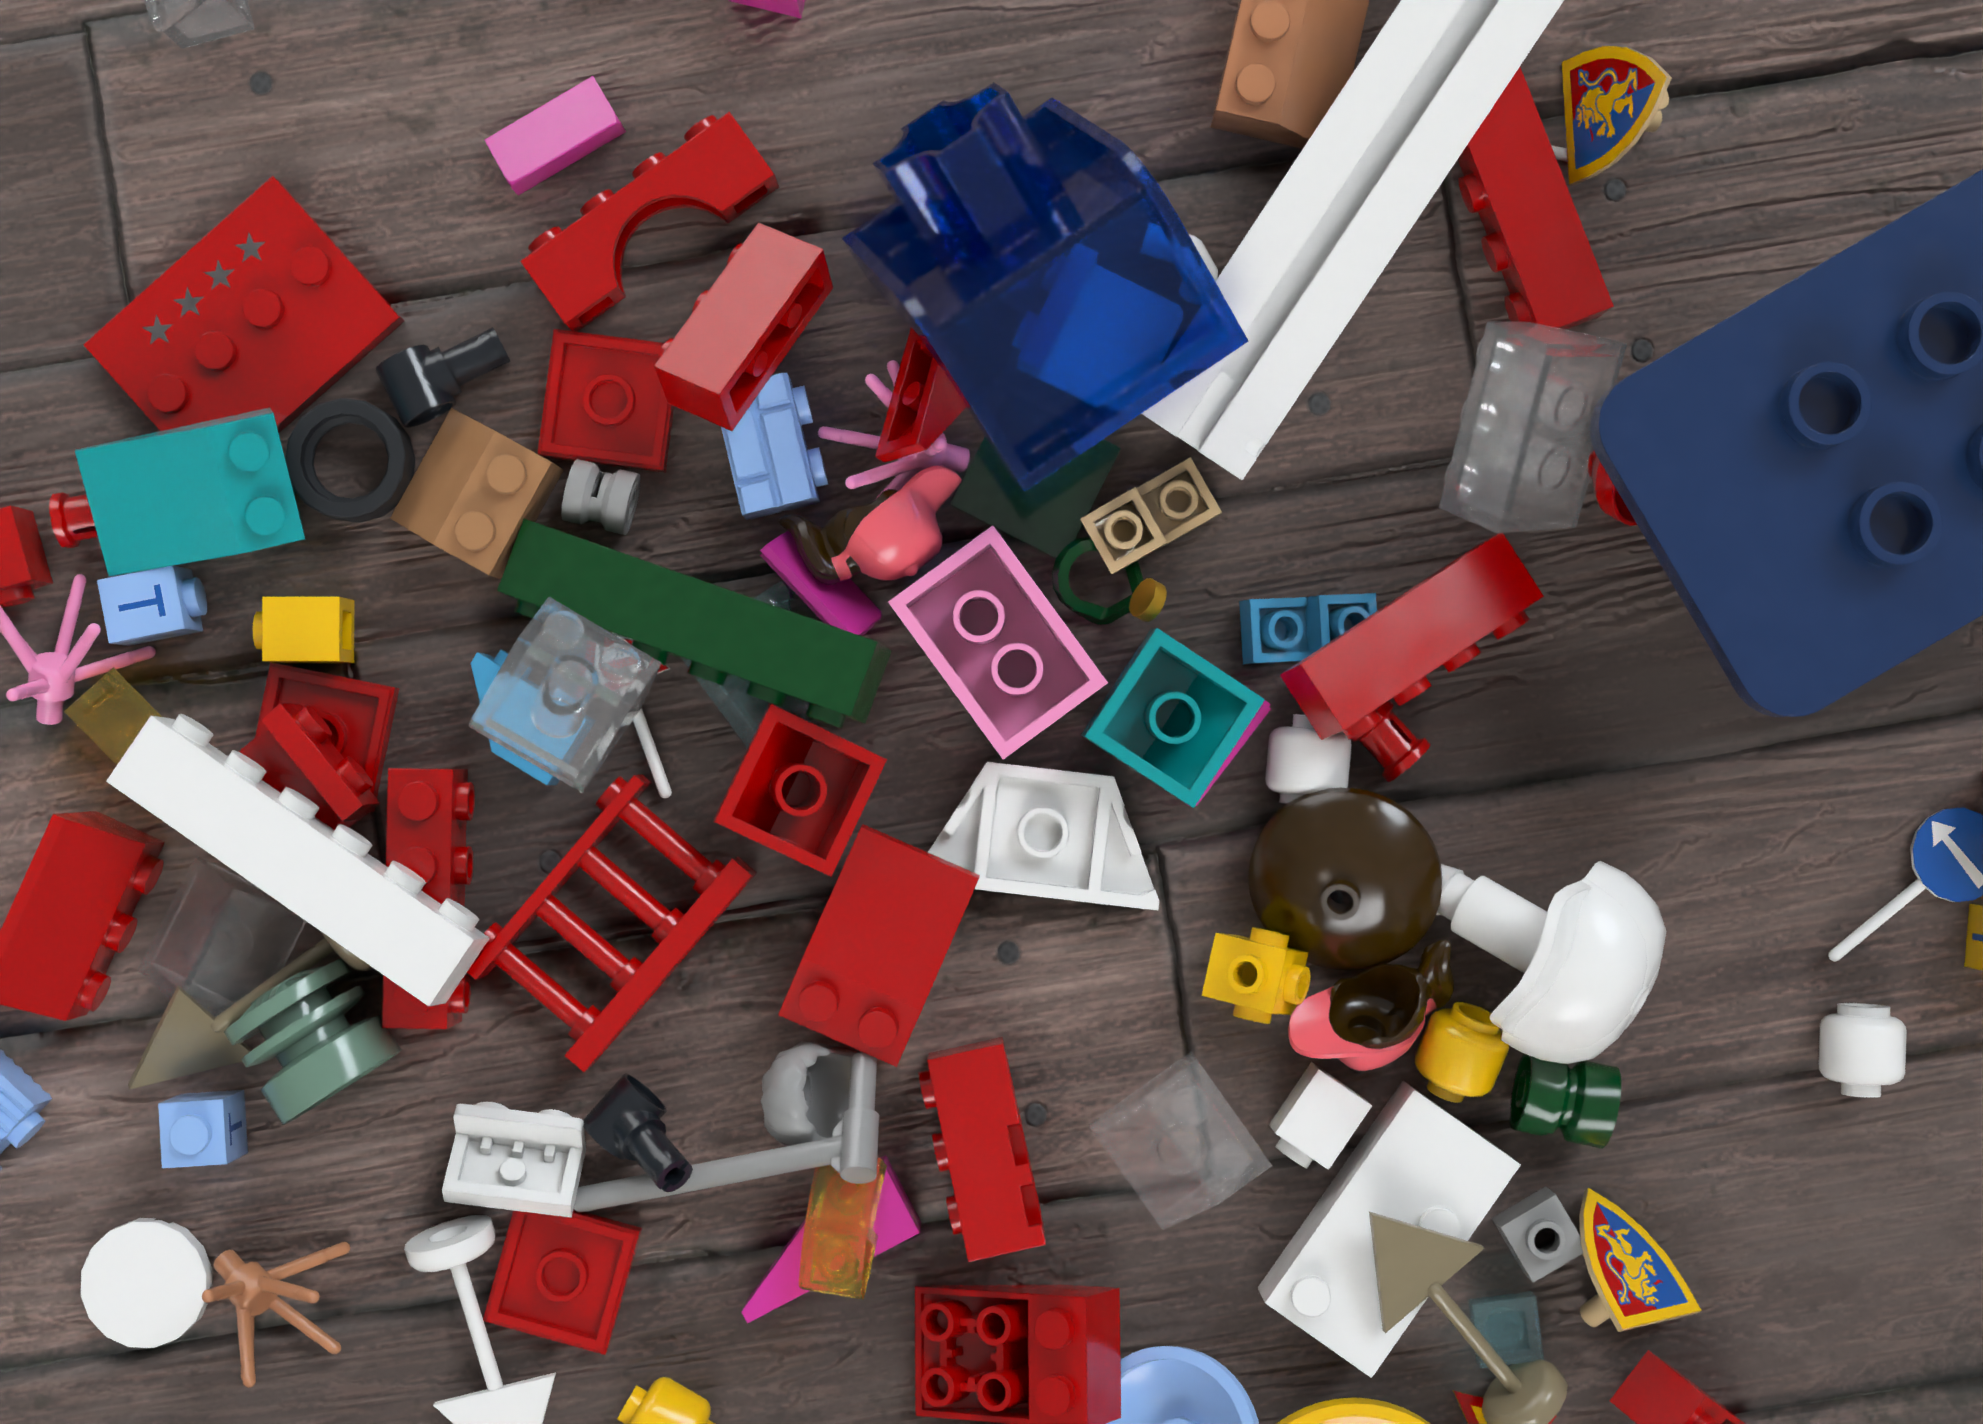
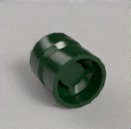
(1576, 1100)

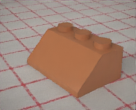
(1287, 66)

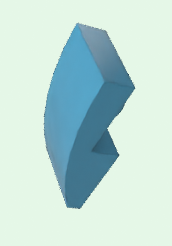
(1297, 627)

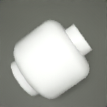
(1303, 762)
(1862, 1048)

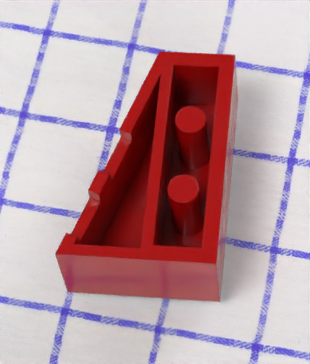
(983, 1149)

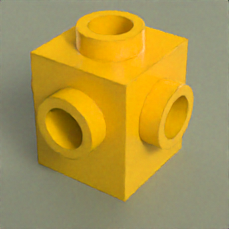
(1257, 974)

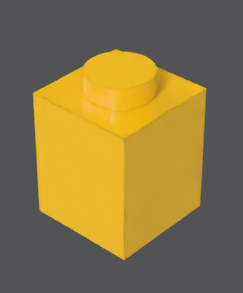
(305, 629)

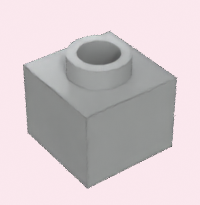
(1523, 1221)

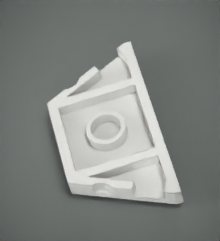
(1048, 837)

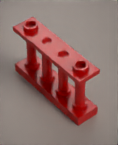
(672, 929)

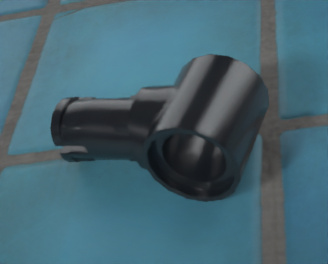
(425, 381)
(631, 1128)

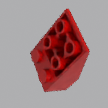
(1018, 1353)

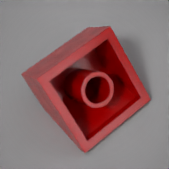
(800, 790)

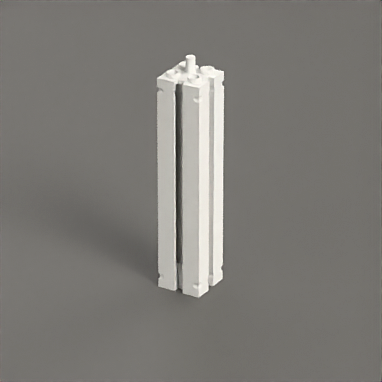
(1348, 211)

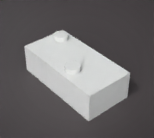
(1408, 1167)

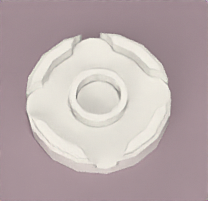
(146, 1282)

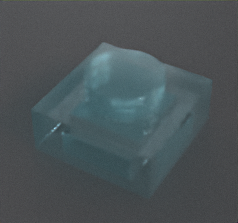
(1509, 1326)

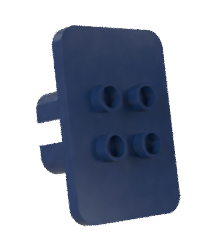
(1821, 462)

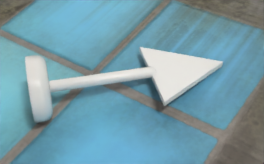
(451, 1247)

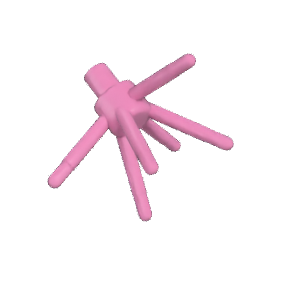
(938, 454)
(55, 673)

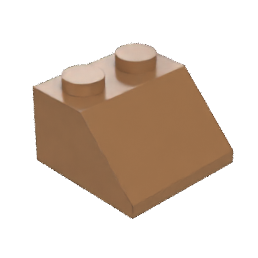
(475, 493)

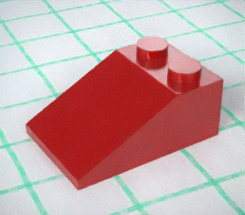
(879, 945)

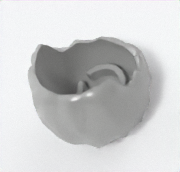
(806, 1092)

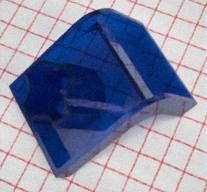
(1041, 275)

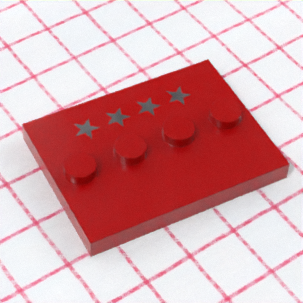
(246, 320)

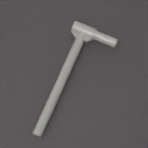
(849, 1151)

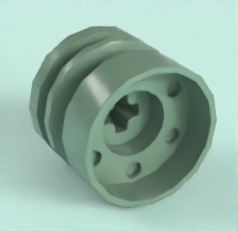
(311, 1039)

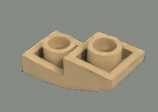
(1151, 516)

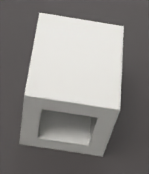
(1318, 1118)

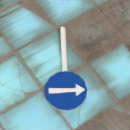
(1946, 862)

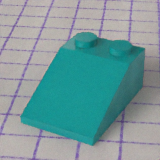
(190, 493)

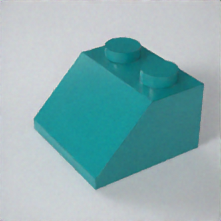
(1173, 717)

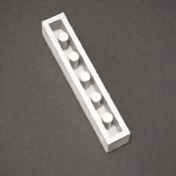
(299, 858)

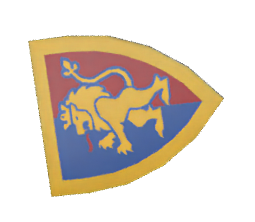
(1608, 105)
(1629, 1270)

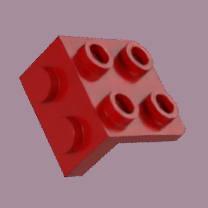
(301, 757)

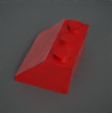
(74, 913)

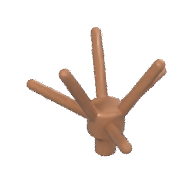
(257, 1290)

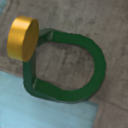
(1144, 602)

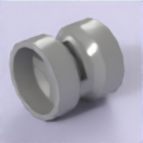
(600, 497)

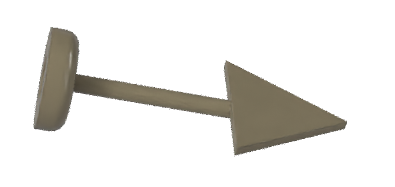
(195, 1040)
(1413, 1266)

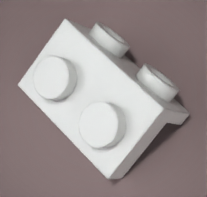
(515, 1159)

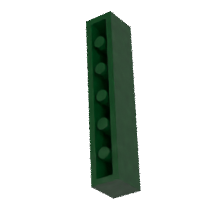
(699, 623)

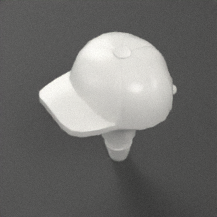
(1581, 960)

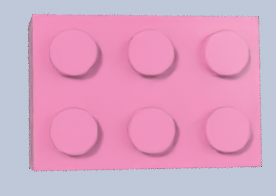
(998, 642)

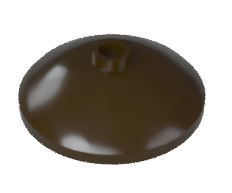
(1352, 845)

